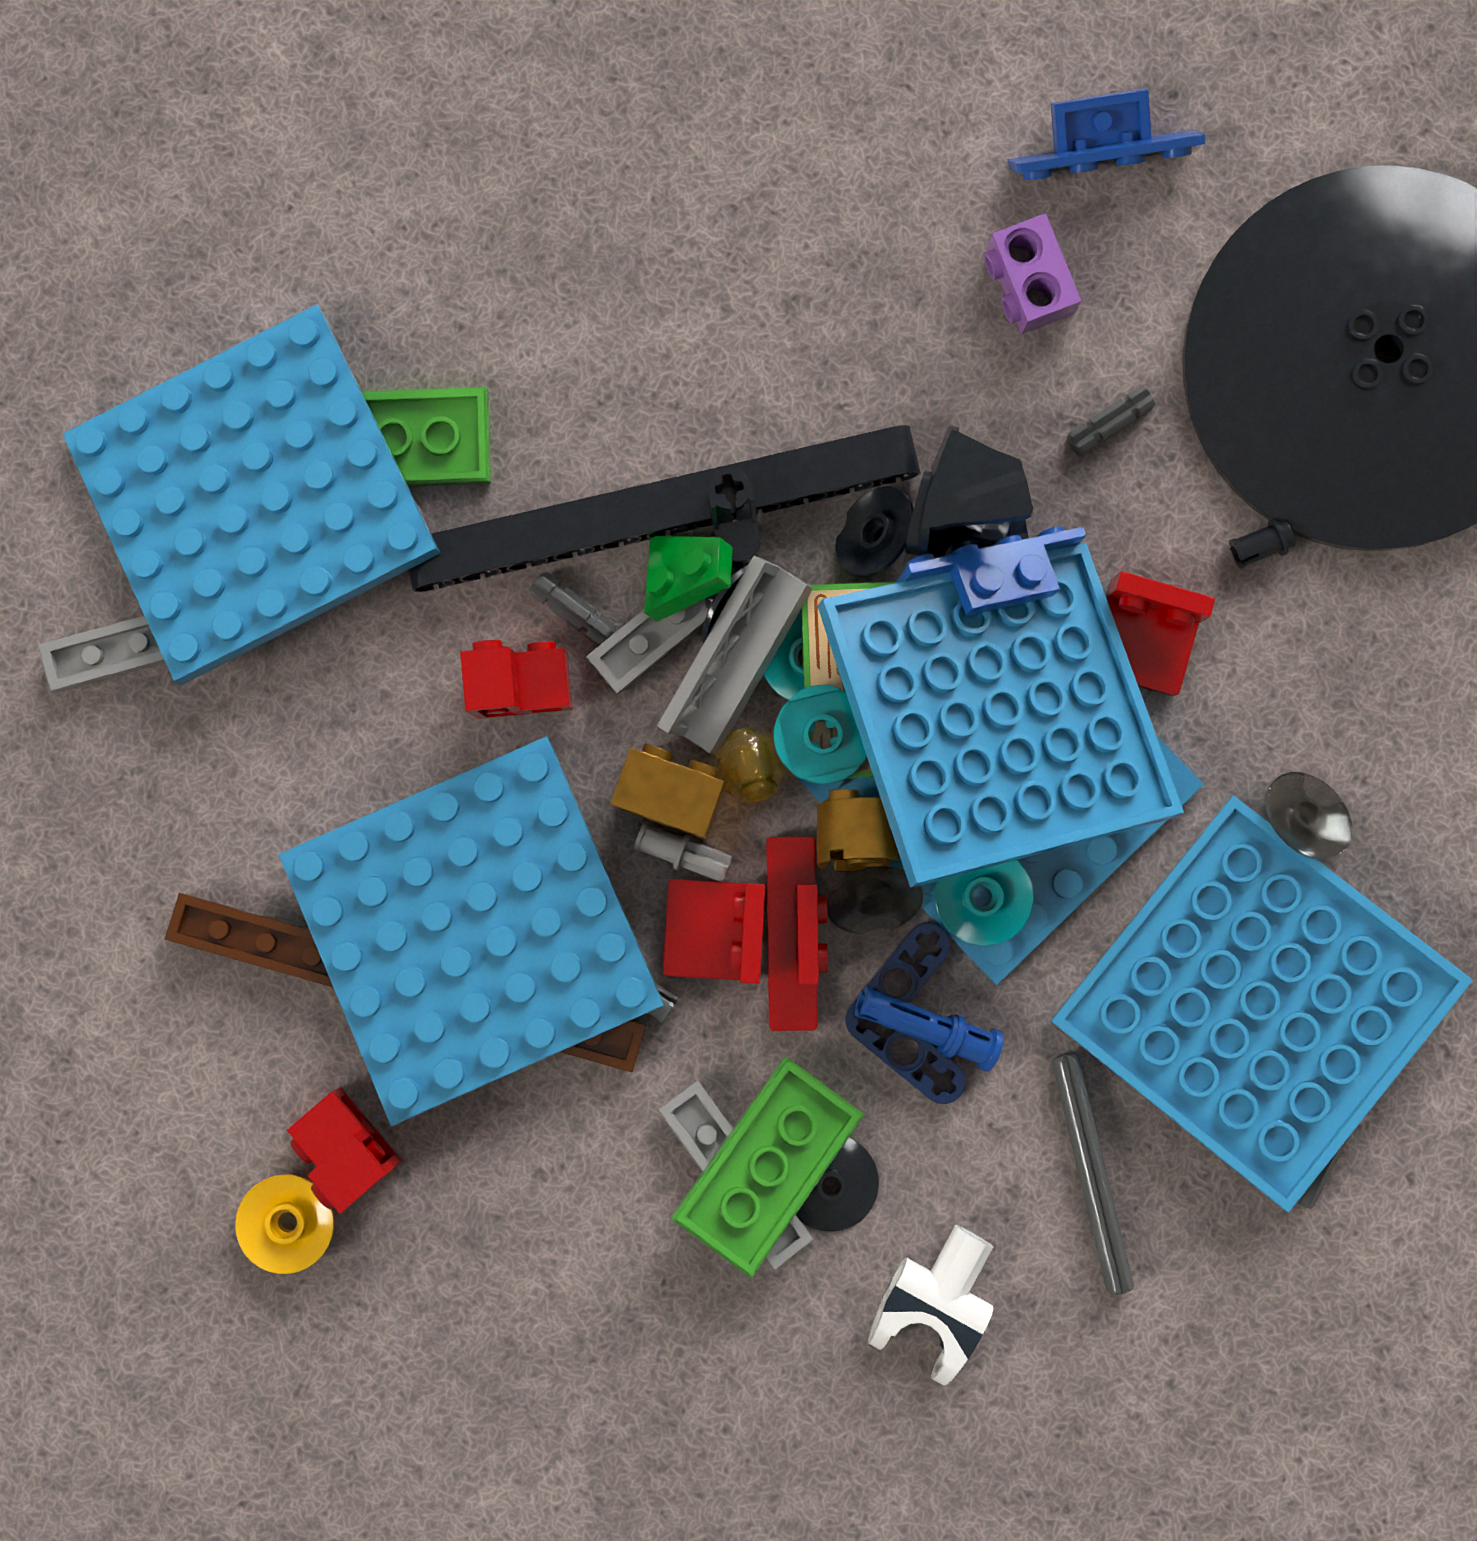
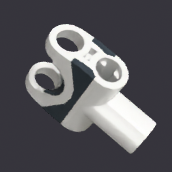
(940, 1301)

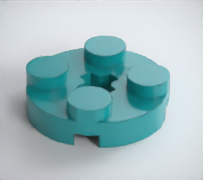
(798, 720)

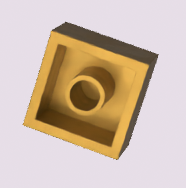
(667, 791)

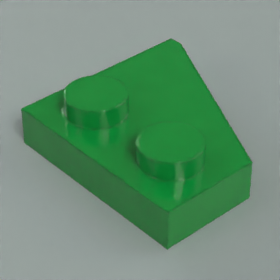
(685, 572)

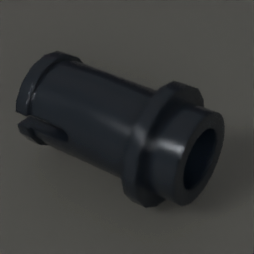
(1263, 543)

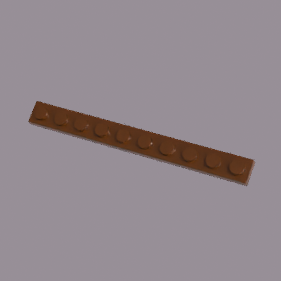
(294, 953)

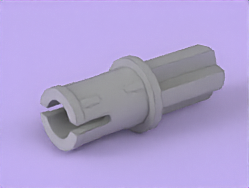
(683, 852)

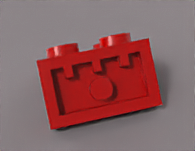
(1157, 628)
(714, 930)

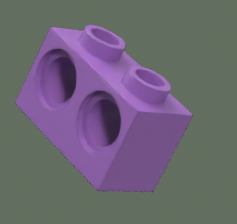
(1044, 273)

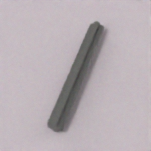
(1092, 1174)

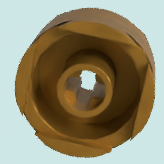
(854, 832)

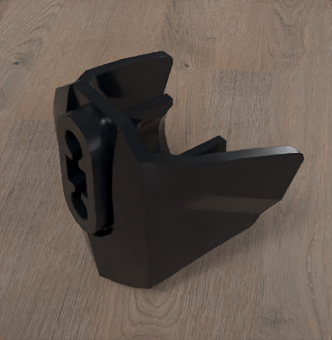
(968, 499)

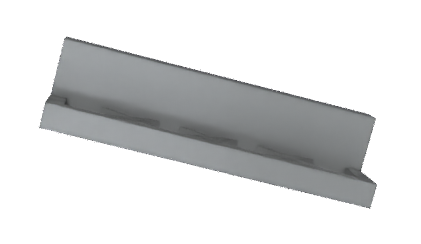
(735, 655)

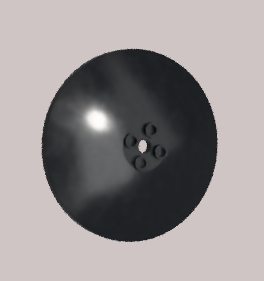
(1289, 369)

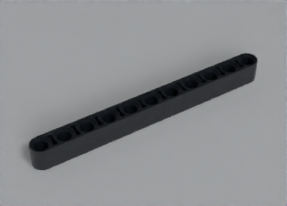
(663, 506)

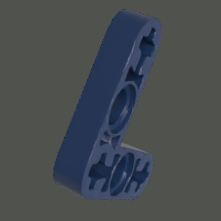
(868, 1036)

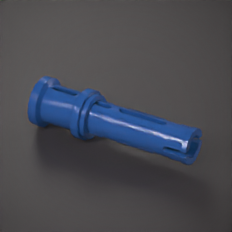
(948, 1033)

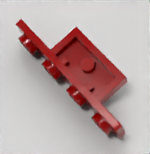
(792, 929)

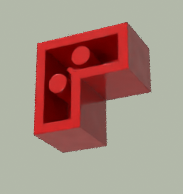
(513, 683)
(344, 1148)

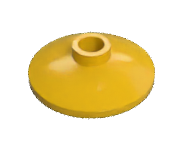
(264, 1237)

